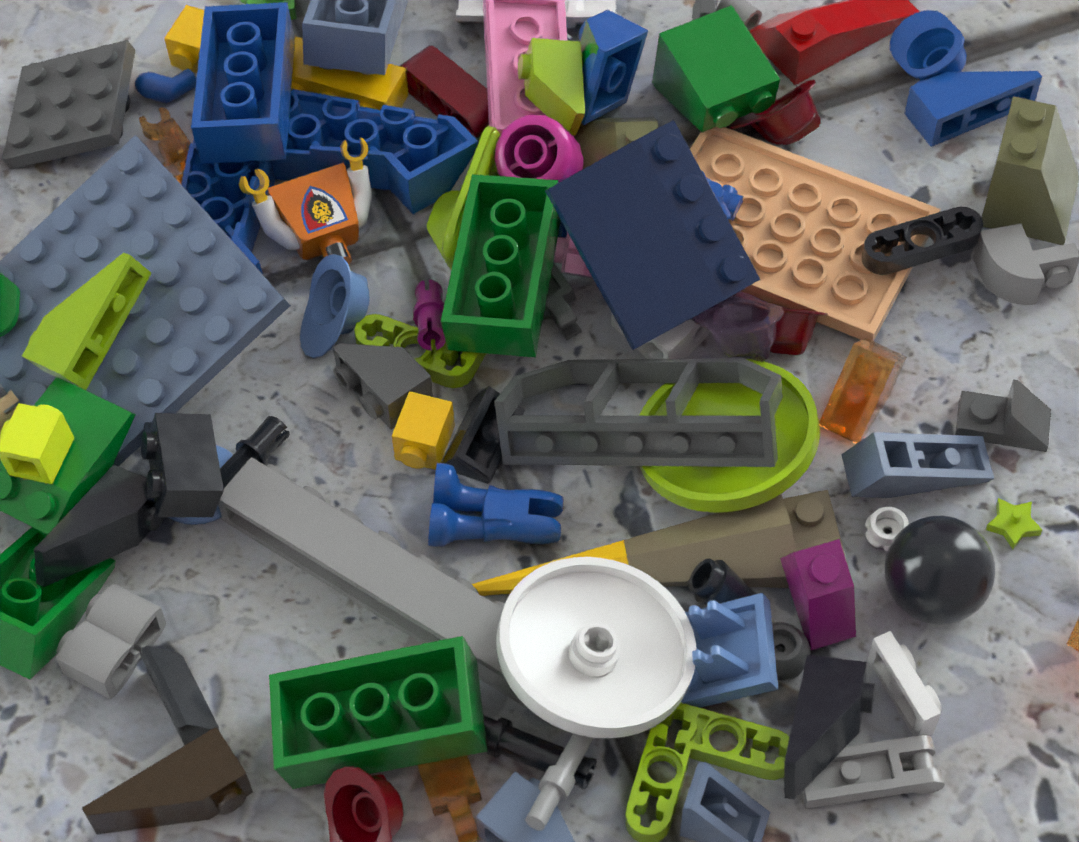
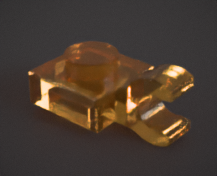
(173, 143)
(452, 789)

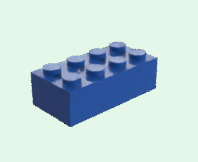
(244, 83)

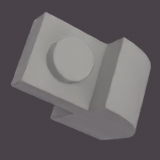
(1016, 270)

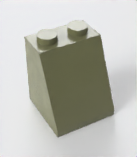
(1033, 174)

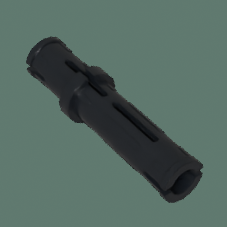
(530, 749)

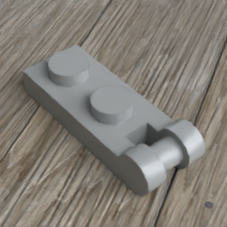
(876, 772)

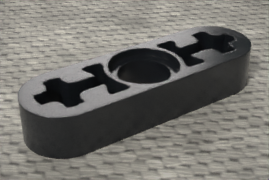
(911, 255)

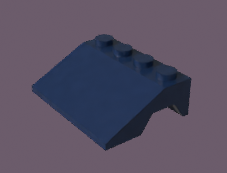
(652, 234)

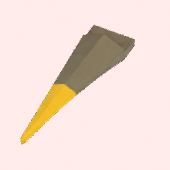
(744, 539)

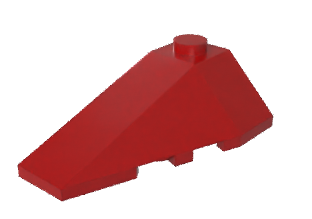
(823, 35)

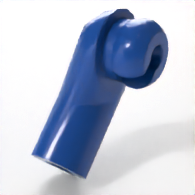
(165, 88)

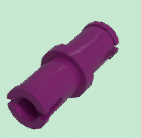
(428, 314)

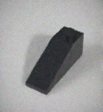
(100, 526)
(825, 717)

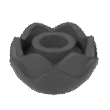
(796, 646)

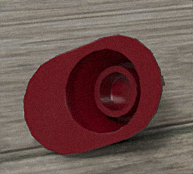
(786, 120)
(794, 331)
(361, 807)

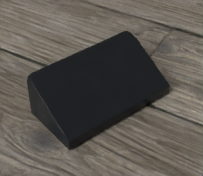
(476, 444)
(178, 692)

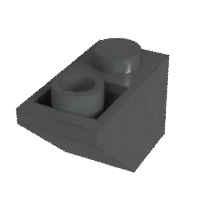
(380, 378)

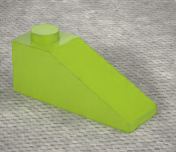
(84, 325)

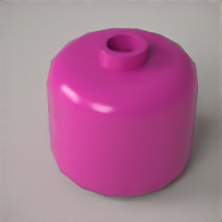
(537, 150)

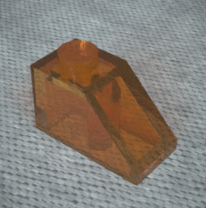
(861, 389)

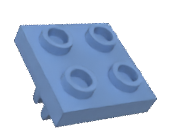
(732, 651)

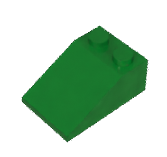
(98, 436)
(35, 615)

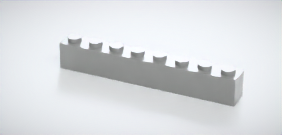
(363, 564)

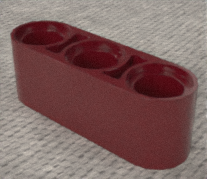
(447, 89)

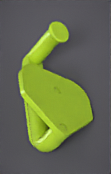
(448, 209)

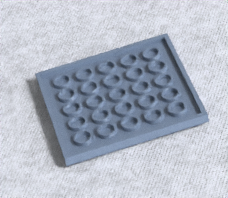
(190, 316)

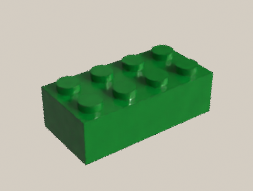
(501, 267)
(377, 712)

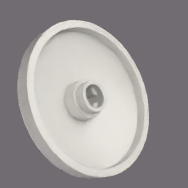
(595, 647)

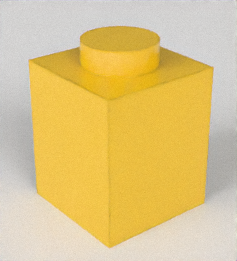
(423, 431)

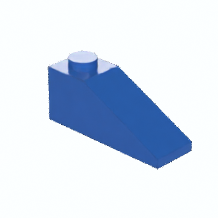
(965, 100)

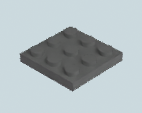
(69, 105)

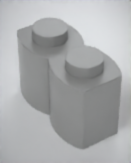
(109, 641)

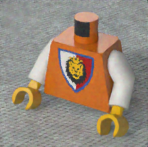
(318, 210)

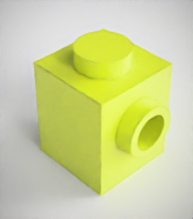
(35, 442)

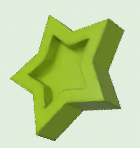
(1014, 522)

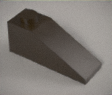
(178, 789)

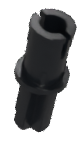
(258, 446)

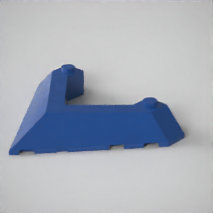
(405, 155)

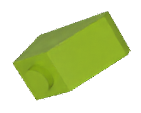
(555, 80)

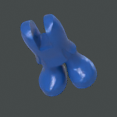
(506, 514)

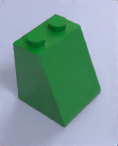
(714, 70)

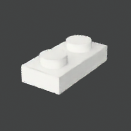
(897, 673)

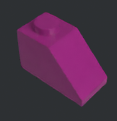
(822, 593)

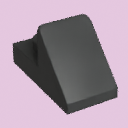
(1009, 421)

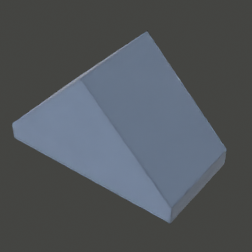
(720, 810)

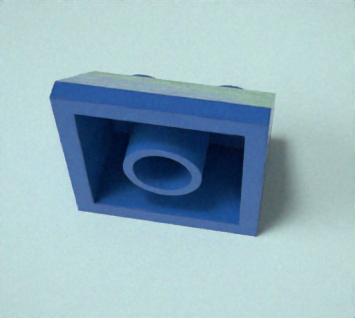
(609, 61)

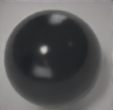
(939, 570)

